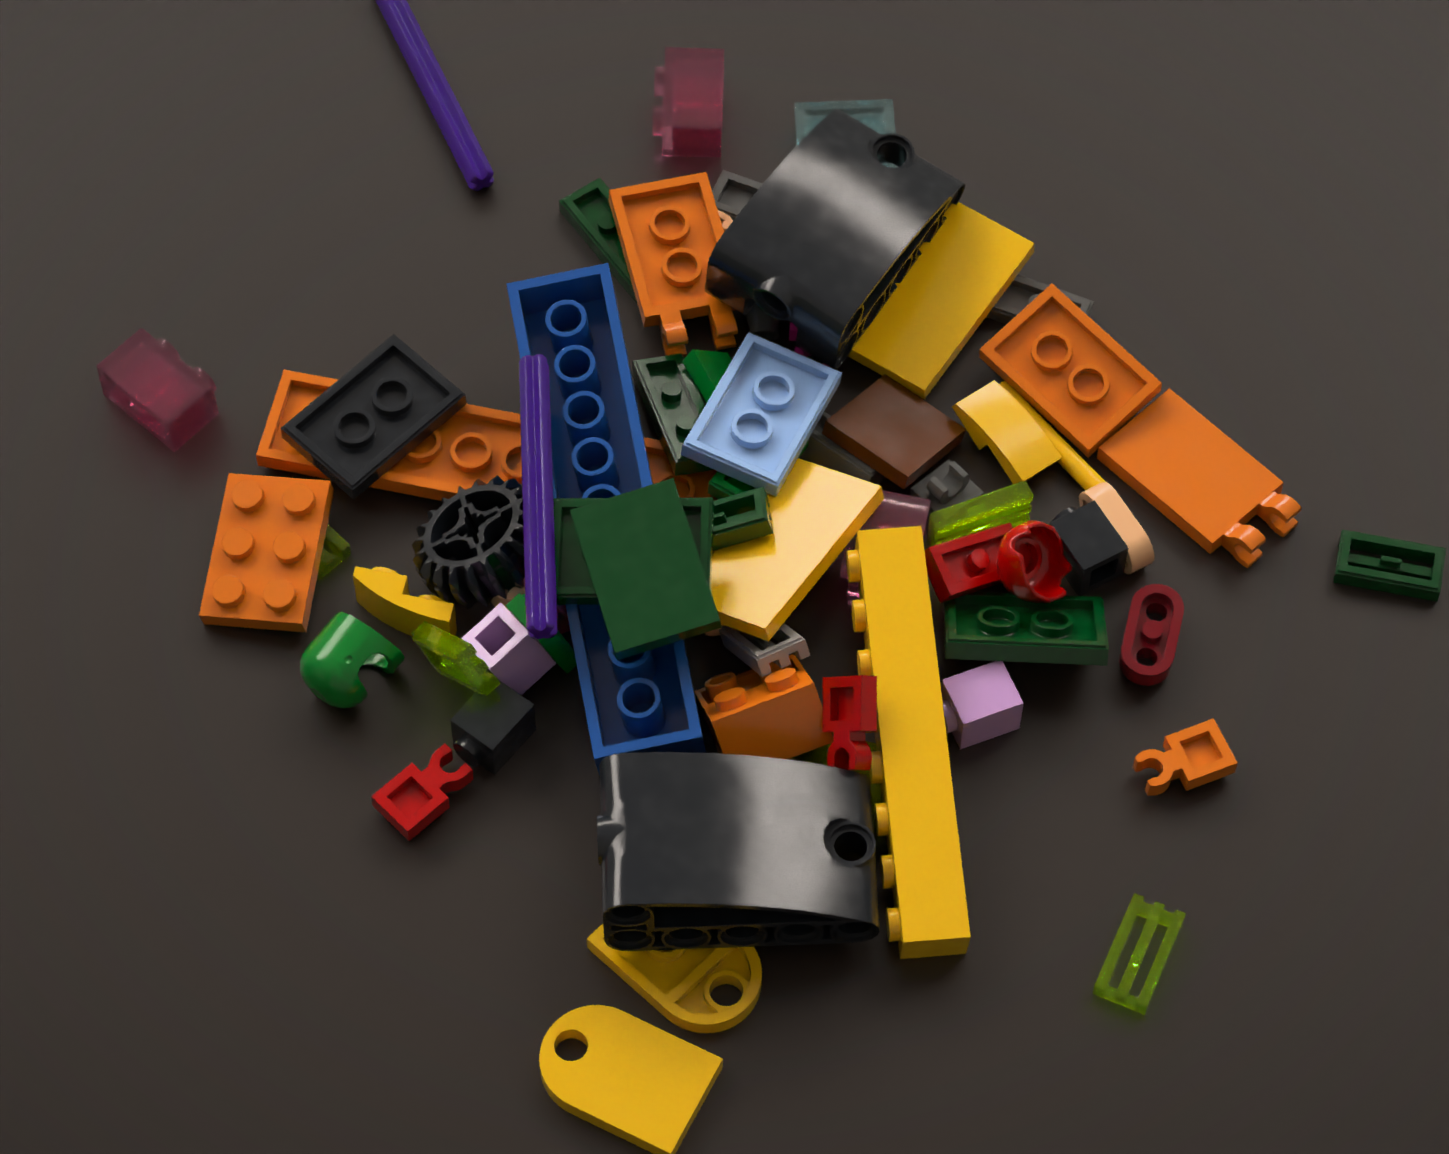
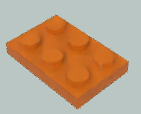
(1070, 370)
(267, 552)

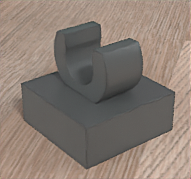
(946, 487)

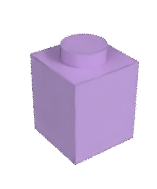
(509, 650)
(981, 704)

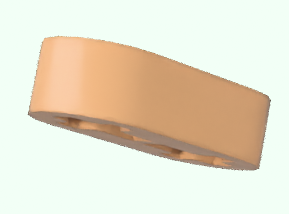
(1140, 548)

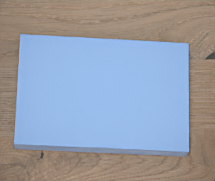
(761, 414)

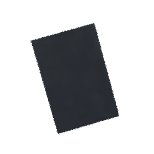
(373, 416)

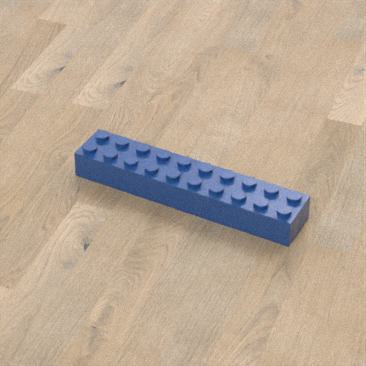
(602, 453)

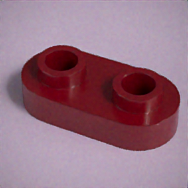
(1150, 637)

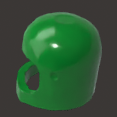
(338, 652)

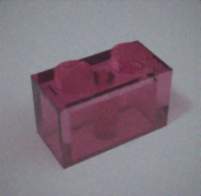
(691, 102)
(158, 388)

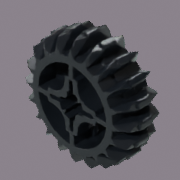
(473, 544)

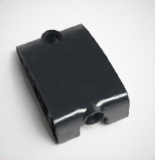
(832, 234)
(733, 852)

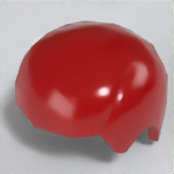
(1033, 562)

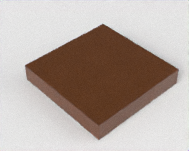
(894, 431)

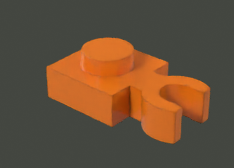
(1191, 754)

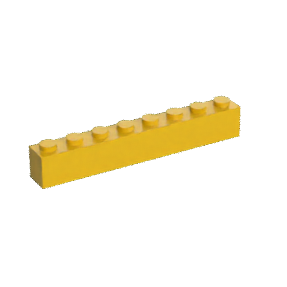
(910, 745)

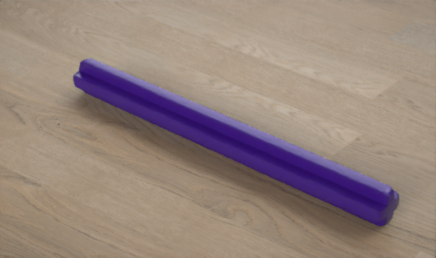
(437, 93)
(537, 497)

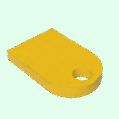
(682, 980)
(631, 1077)

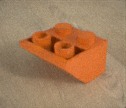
(764, 714)

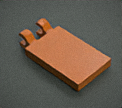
(667, 243)
(1199, 478)

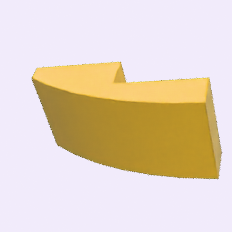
(1009, 430)
(388, 598)

